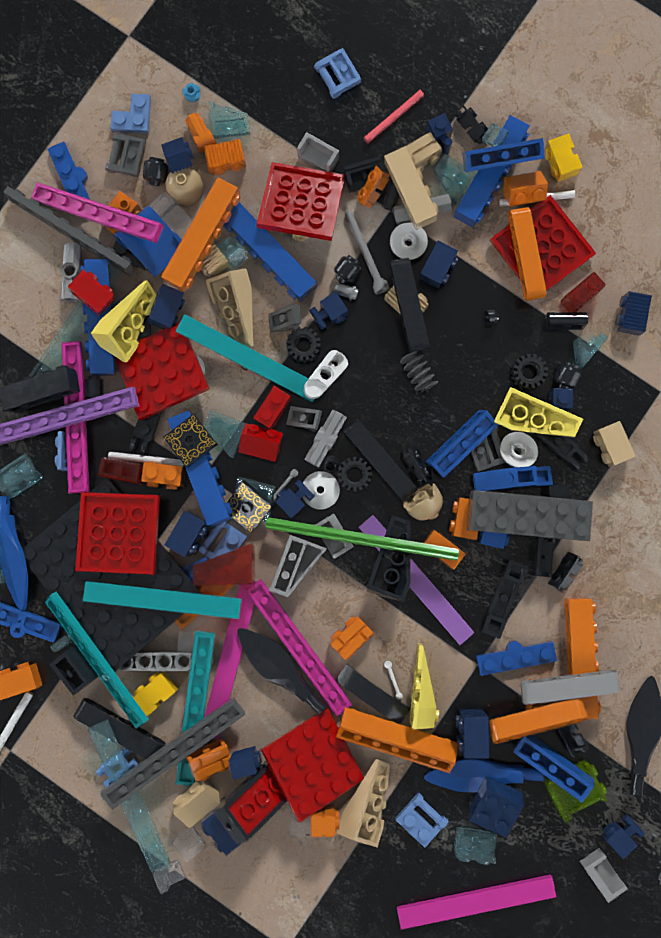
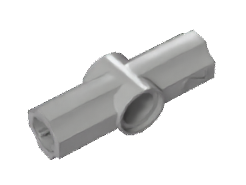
(443, 203)
(71, 261)
(325, 438)

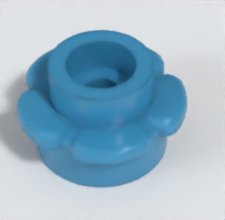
(192, 97)

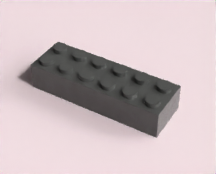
(530, 515)

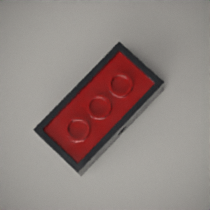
(250, 805)

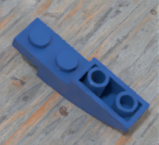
(513, 478)

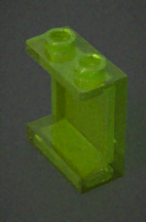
(568, 804)

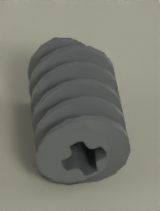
(418, 371)

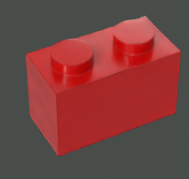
(91, 292)
(272, 408)
(260, 442)

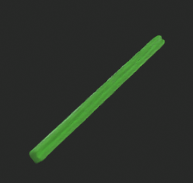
(362, 539)

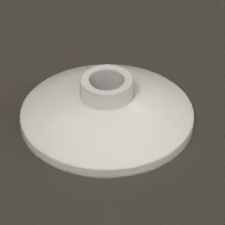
(404, 233)
(523, 444)
(330, 486)

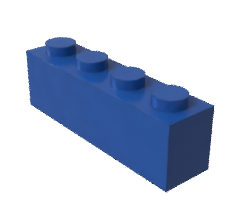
(503, 155)
(554, 766)

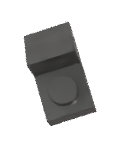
(285, 319)
(304, 418)

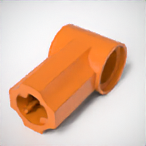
(199, 131)

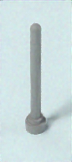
(380, 285)

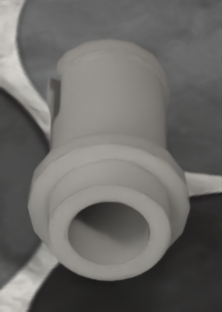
(347, 291)

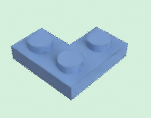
(137, 119)

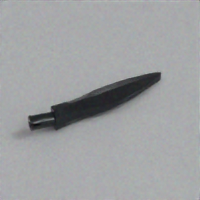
(277, 666)
(643, 731)

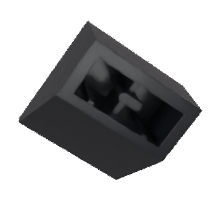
(74, 670)

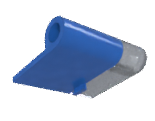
(176, 223)

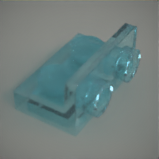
(18, 476)
(475, 845)

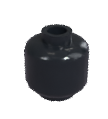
(155, 171)
(347, 269)
(567, 375)

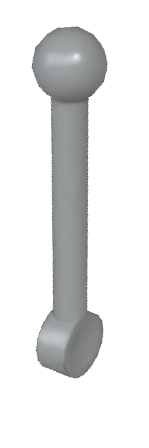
(293, 473)

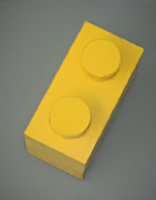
(561, 158)
(159, 688)

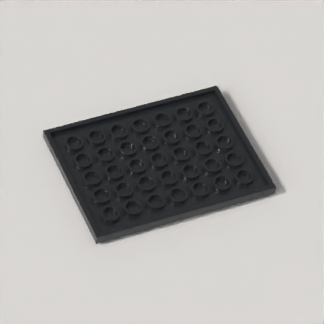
(114, 629)

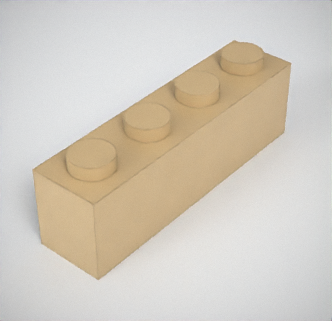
(410, 187)

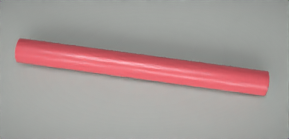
(394, 116)

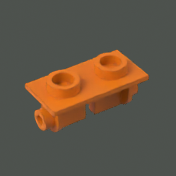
(377, 179)

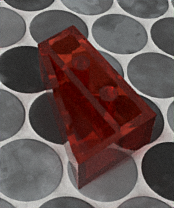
(227, 569)

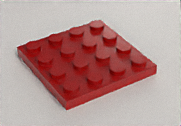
(301, 201)
(558, 241)
(163, 372)
(117, 533)
(312, 765)

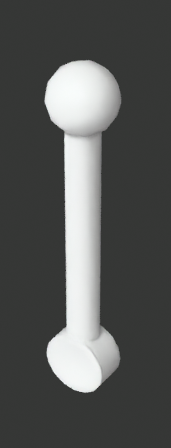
(388, 665)

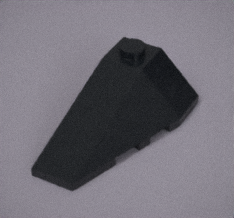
(392, 568)

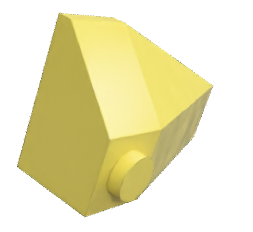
(121, 326)
(532, 415)
(423, 705)

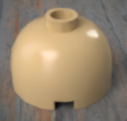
(185, 186)
(425, 503)

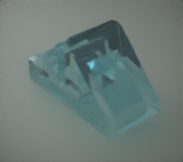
(233, 251)
(584, 352)

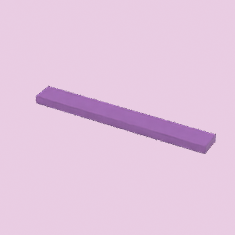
(68, 415)
(427, 591)

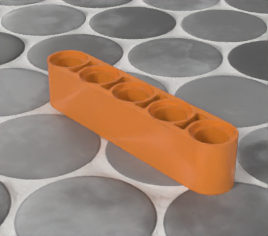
(527, 253)
(537, 720)

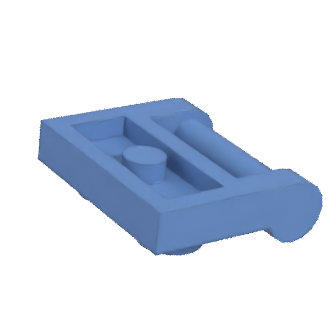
(342, 69)
(231, 541)
(417, 824)

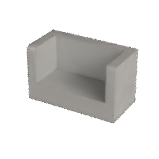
(317, 153)
(335, 547)
(603, 875)

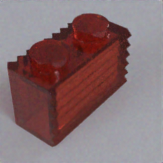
(583, 293)
(120, 470)

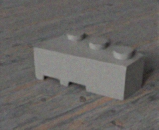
(295, 564)

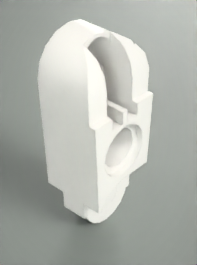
(316, 384)

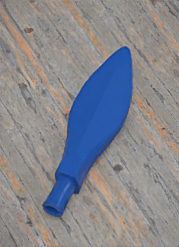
(12, 556)
(470, 773)

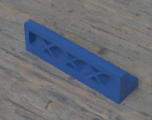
(462, 442)

